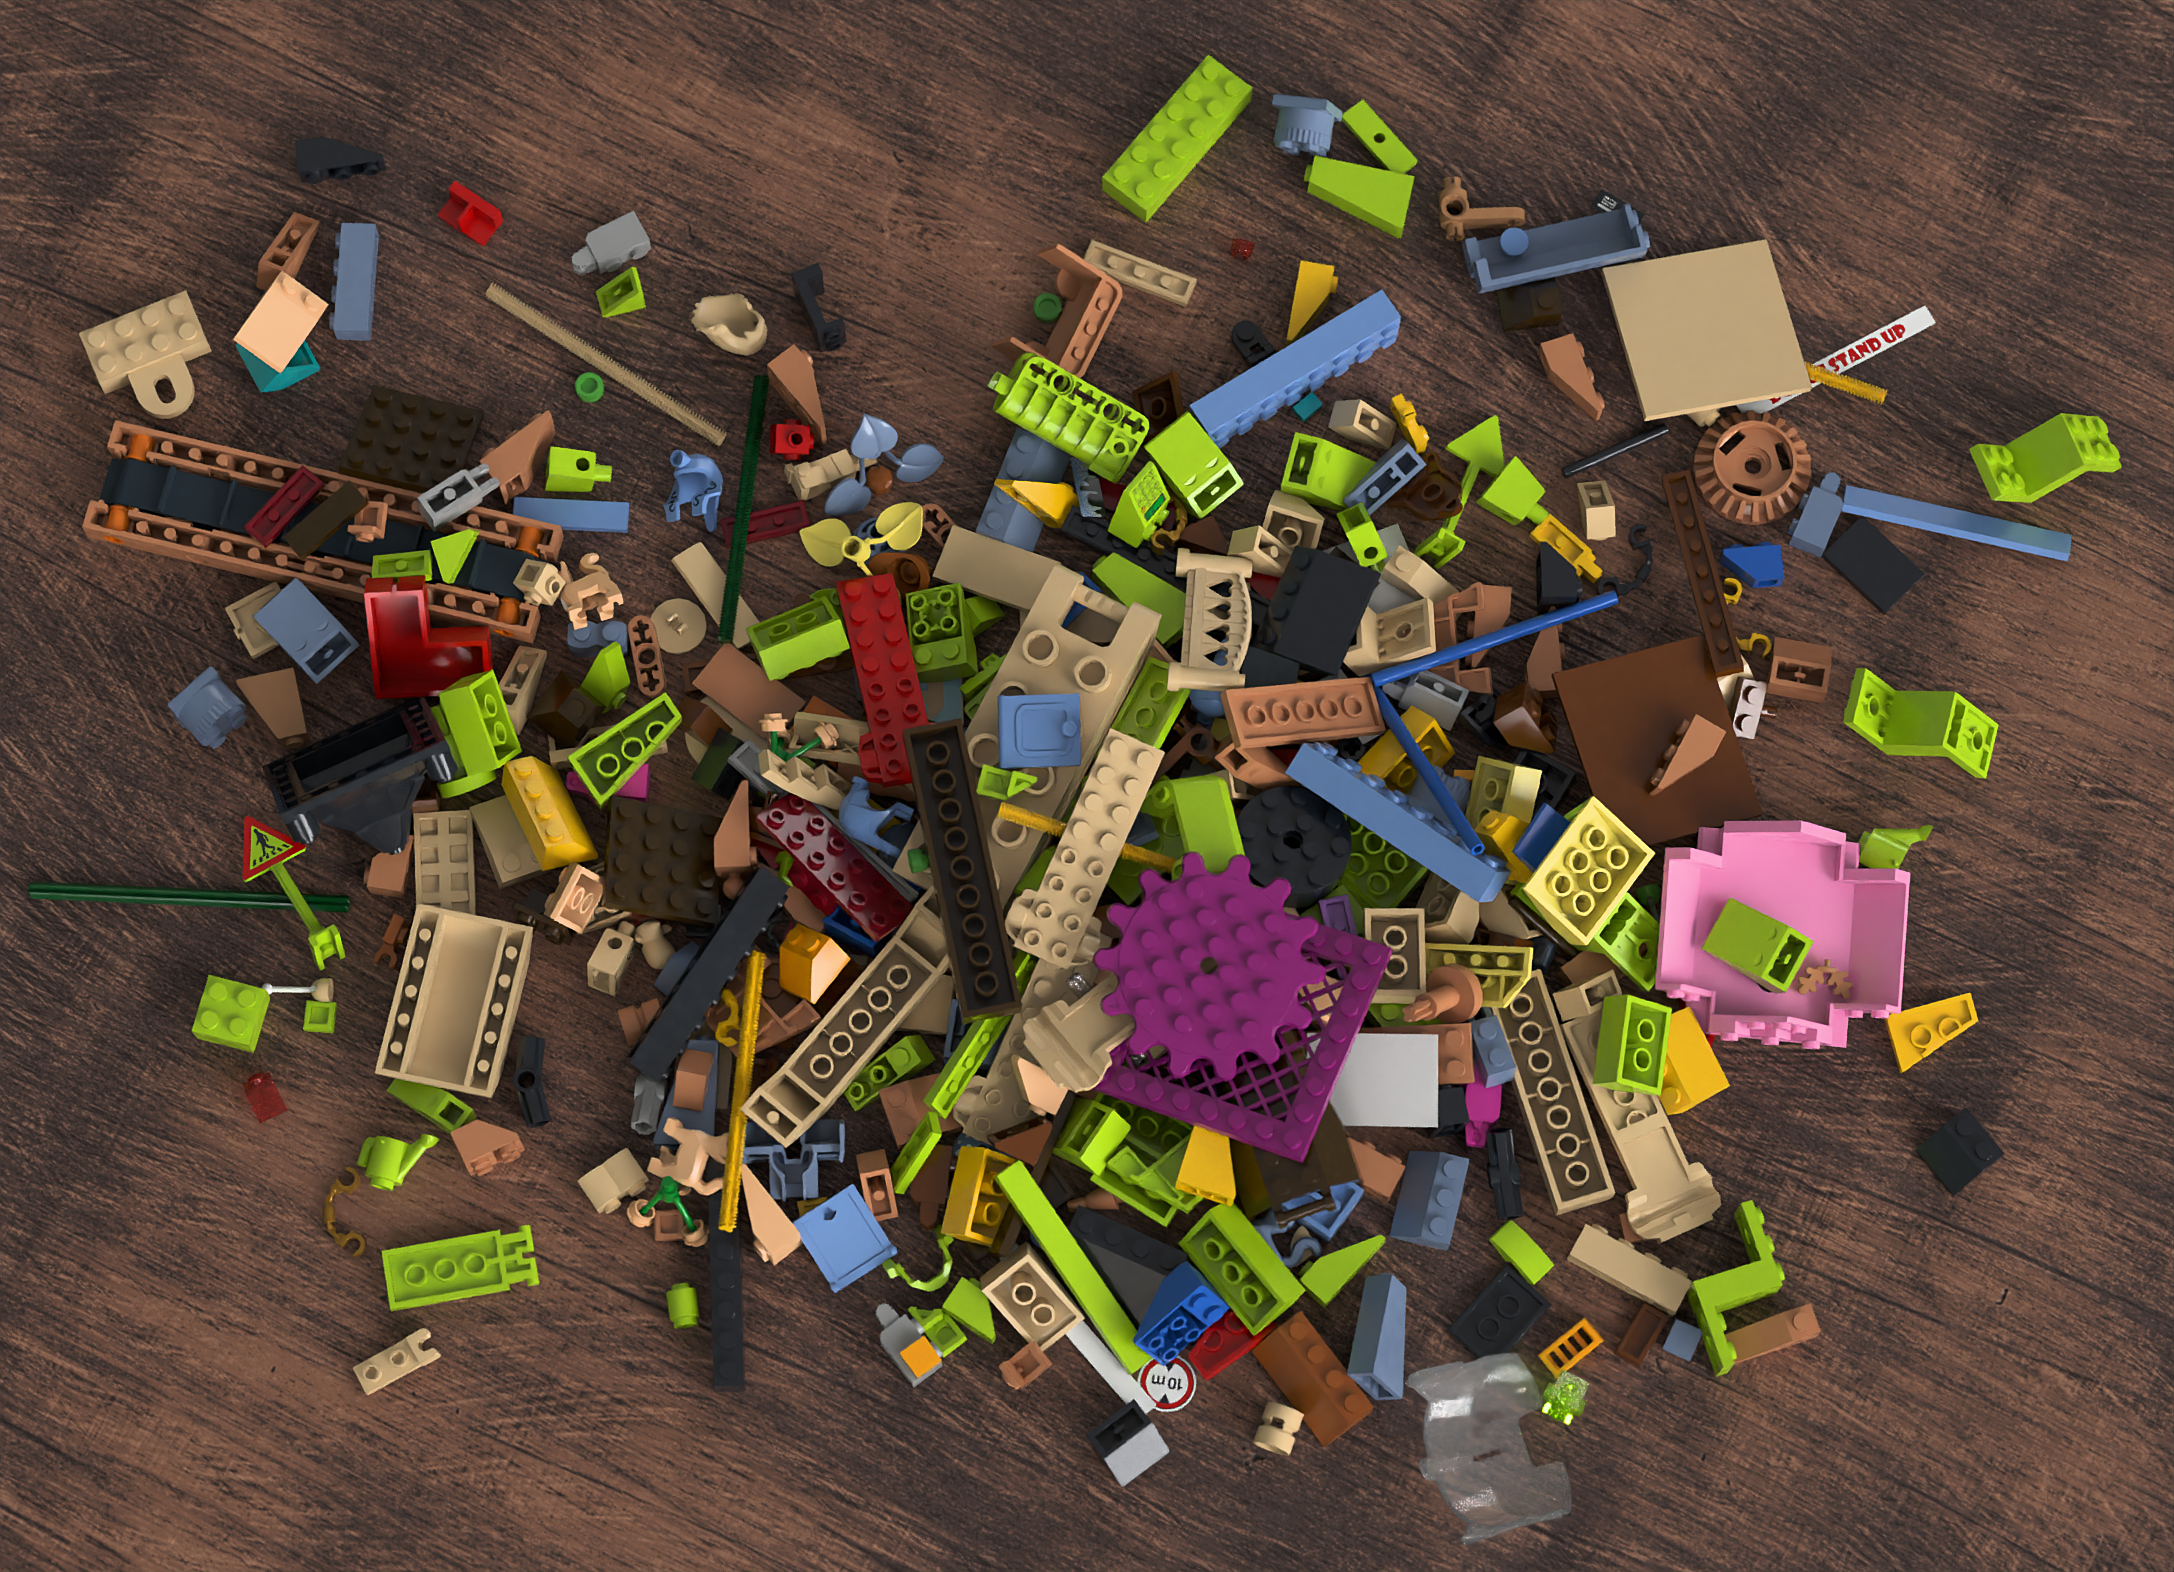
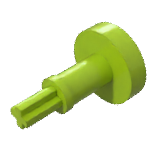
(461, 781)

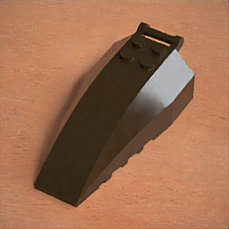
(1270, 1179)

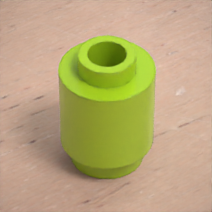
(683, 1306)

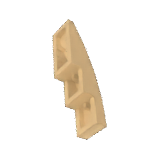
(817, 785)

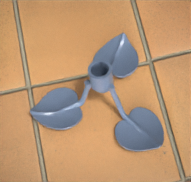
(868, 442)

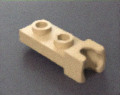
(395, 1362)

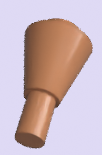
(1095, 1200)

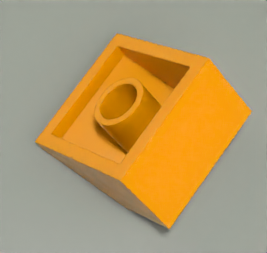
(809, 963)

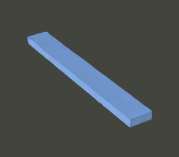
(1956, 523)

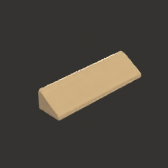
(708, 584)

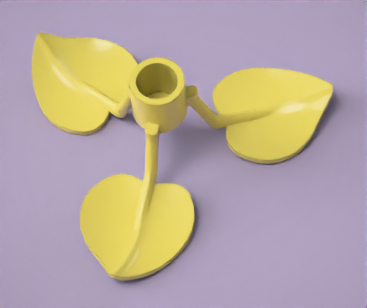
(832, 540)

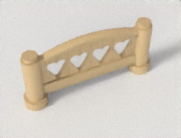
(1195, 669)

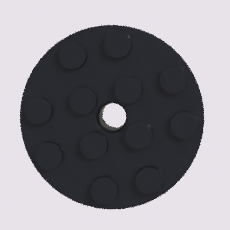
(1308, 825)

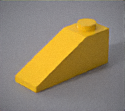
(1311, 296)
(1044, 500)

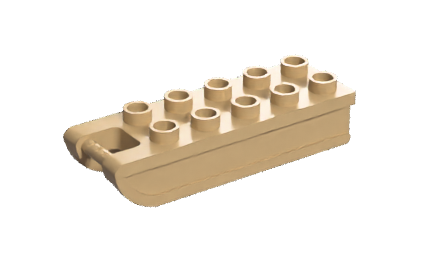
(1042, 663)

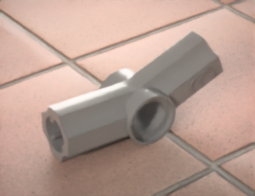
(648, 1102)

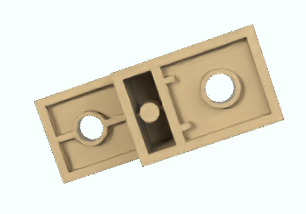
(1379, 639)

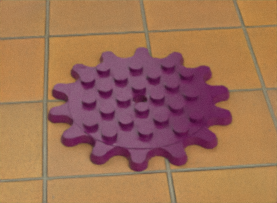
(1216, 1012)

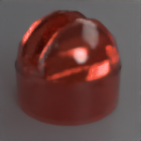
(1243, 247)

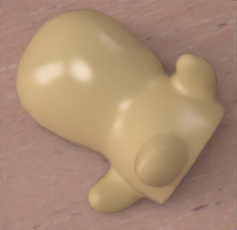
(655, 946)

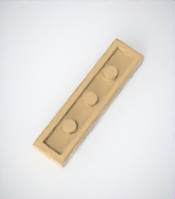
(1141, 273)

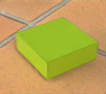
(320, 1016)

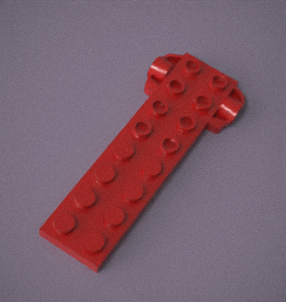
(883, 674)

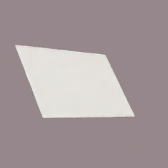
(1388, 1081)

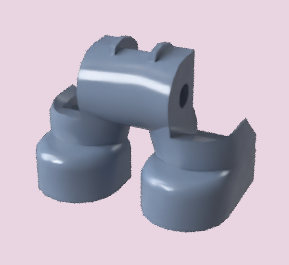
(801, 1175)

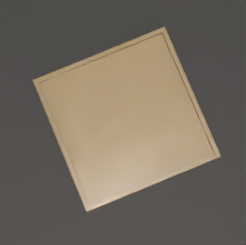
(1706, 330)

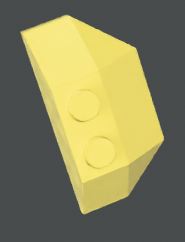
(1499, 969)

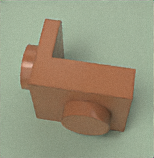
(370, 522)
(1024, 1366)

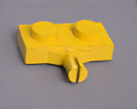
(1405, 417)

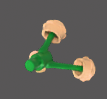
(780, 738)
(642, 1211)

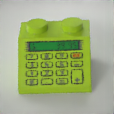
(1141, 507)

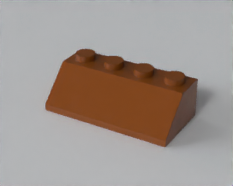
(1312, 1379)

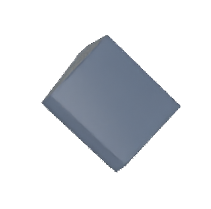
(1542, 953)

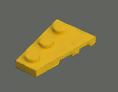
(1927, 1027)

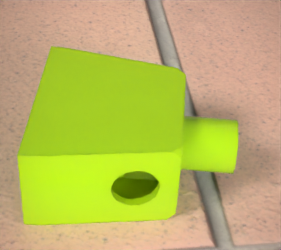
(574, 470)
(1514, 495)
(1363, 537)

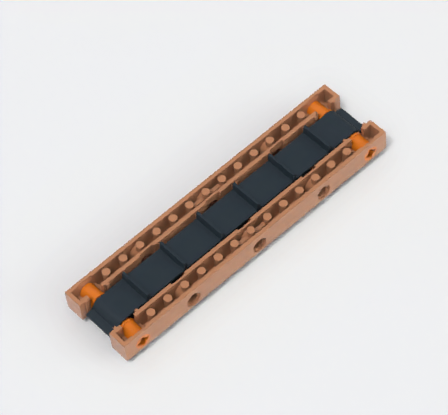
(197, 496)

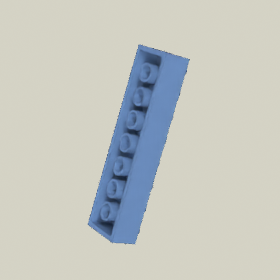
(1297, 369)
(1397, 820)

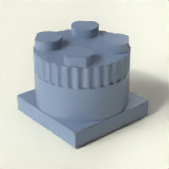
(1304, 124)
(208, 709)
(1422, 796)

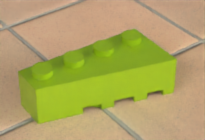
(619, 752)

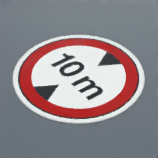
(1168, 1385)

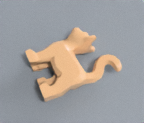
(588, 592)
(691, 1157)

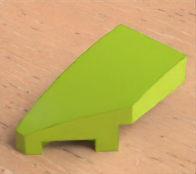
(1002, 784)
(939, 1329)

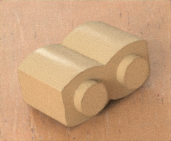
(613, 1181)

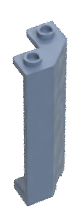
(1558, 250)

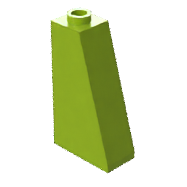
(1362, 191)
(1130, 584)

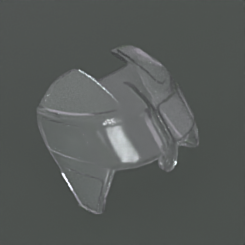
(1475, 1412)

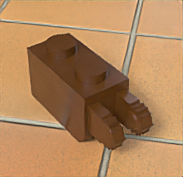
(931, 1184)

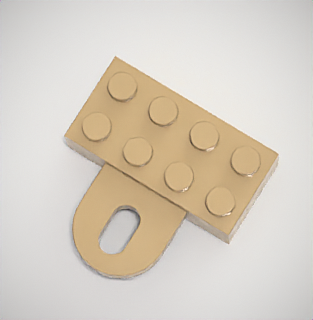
(148, 348)

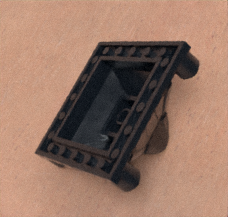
(363, 777)

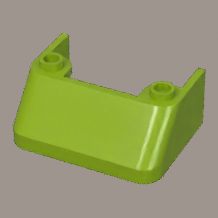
(1203, 818)

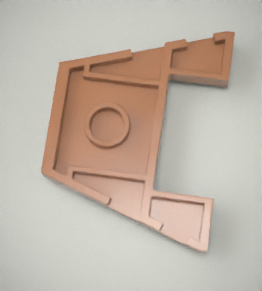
(1468, 600)
(770, 1027)

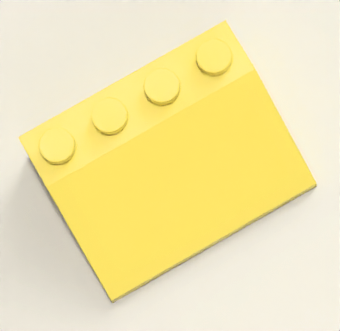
(1587, 873)

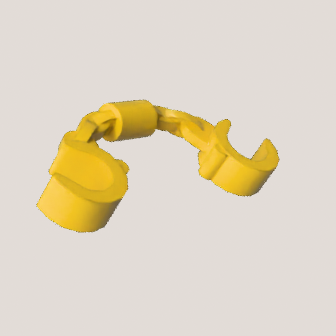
(1745, 644)
(732, 1022)

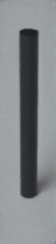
(1614, 450)

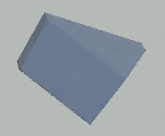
(675, 968)

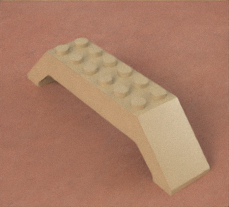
(854, 1027)

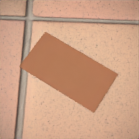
(745, 689)

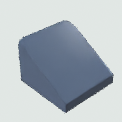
(1682, 1340)

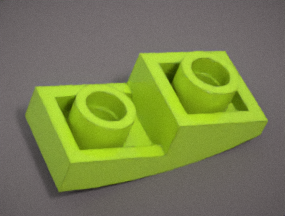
(1522, 1251)

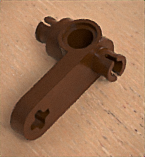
(1204, 757)

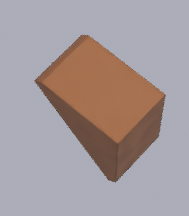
(692, 1080)

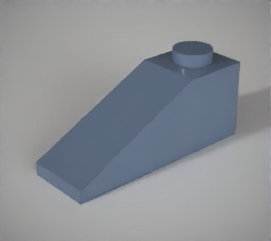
(1386, 477)

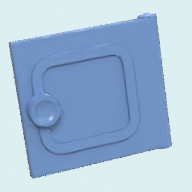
(1034, 729)
(846, 1243)

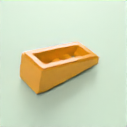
(1589, 1330)

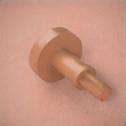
(1450, 996)

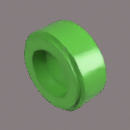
(1047, 308)
(589, 387)

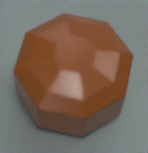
(879, 480)

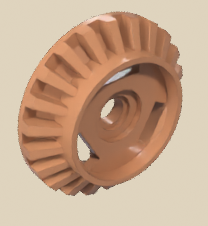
(1718, 472)

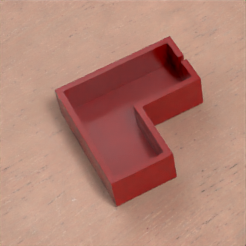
(406, 652)

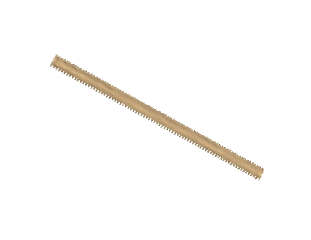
(605, 365)

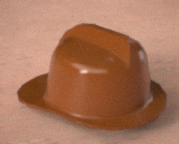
(909, 570)

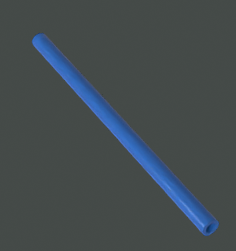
(1494, 638)
(1428, 773)

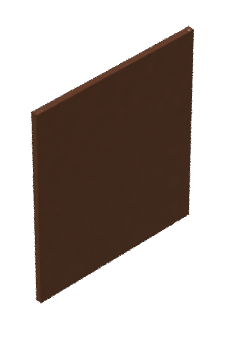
(1627, 717)

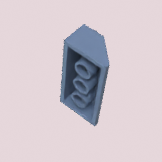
(1026, 460)

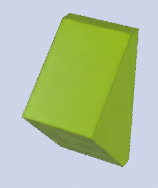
(621, 294)
(452, 552)
(983, 613)

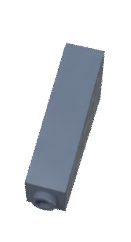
(692, 1119)
(1380, 1338)

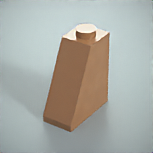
(278, 704)

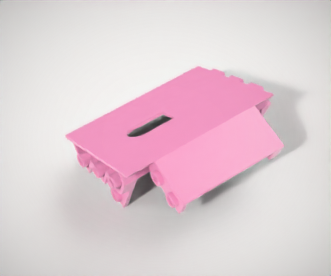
(1807, 882)

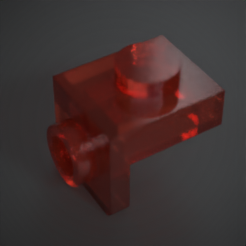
(264, 1096)

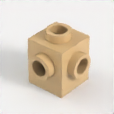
(539, 582)

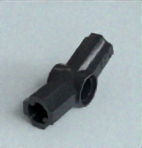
(531, 1099)
(1503, 1173)

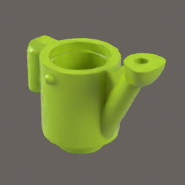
(1889, 846)
(391, 1159)

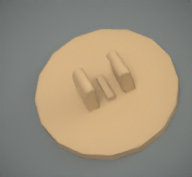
(679, 626)

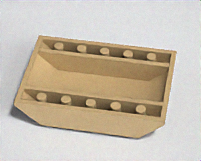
(455, 1001)

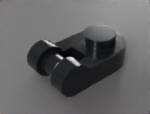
(1247, 337)

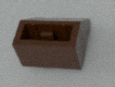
(1525, 719)

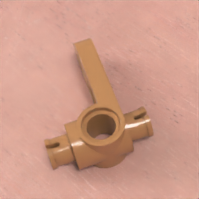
(1472, 218)

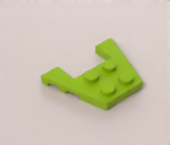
(1159, 1177)

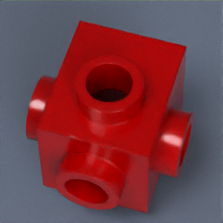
(781, 439)

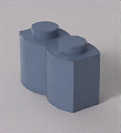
(592, 639)

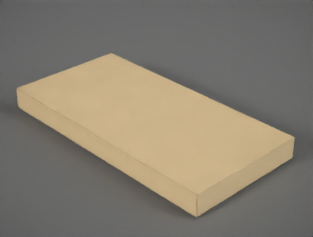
(993, 569)

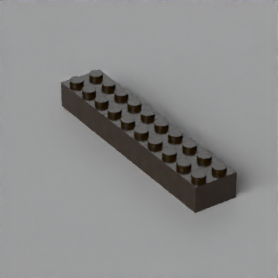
(962, 871)

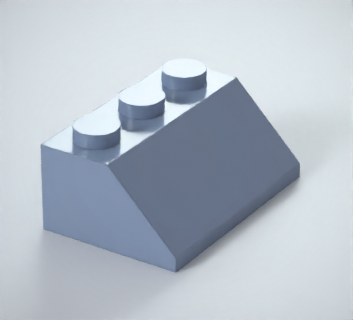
(1429, 1198)

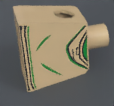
(611, 958)

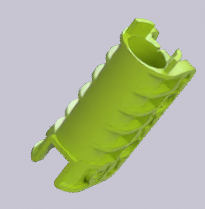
(1066, 418)

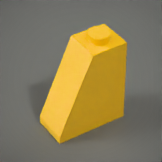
(1499, 836)
(1207, 1167)

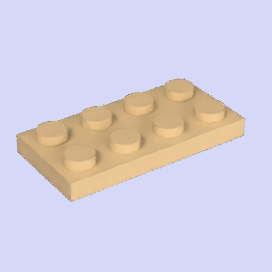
(445, 860)

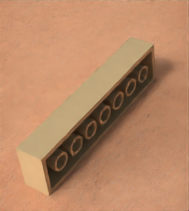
(1553, 1101)

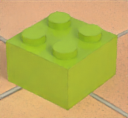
(231, 1013)

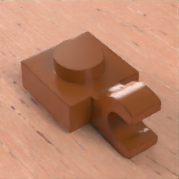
(395, 935)

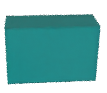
(1307, 407)

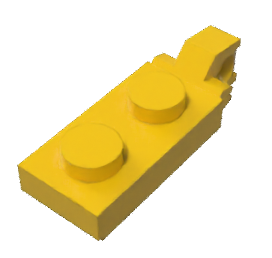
(1568, 546)

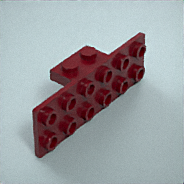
(832, 869)

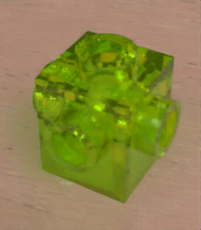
(1565, 1397)

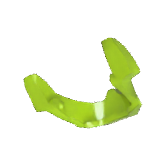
(937, 1281)

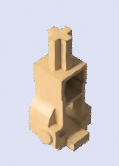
(823, 474)

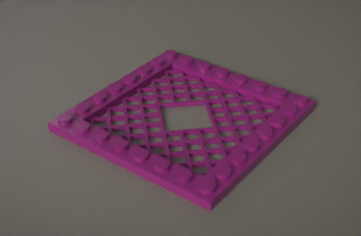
(1240, 1123)

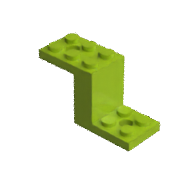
(2046, 458)
(1920, 723)
(1621, 937)
(1735, 1287)

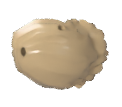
(731, 323)

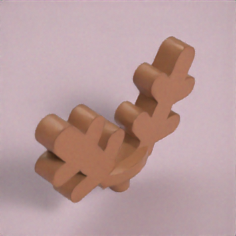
(1836, 976)

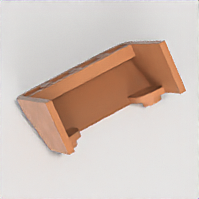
(1085, 317)

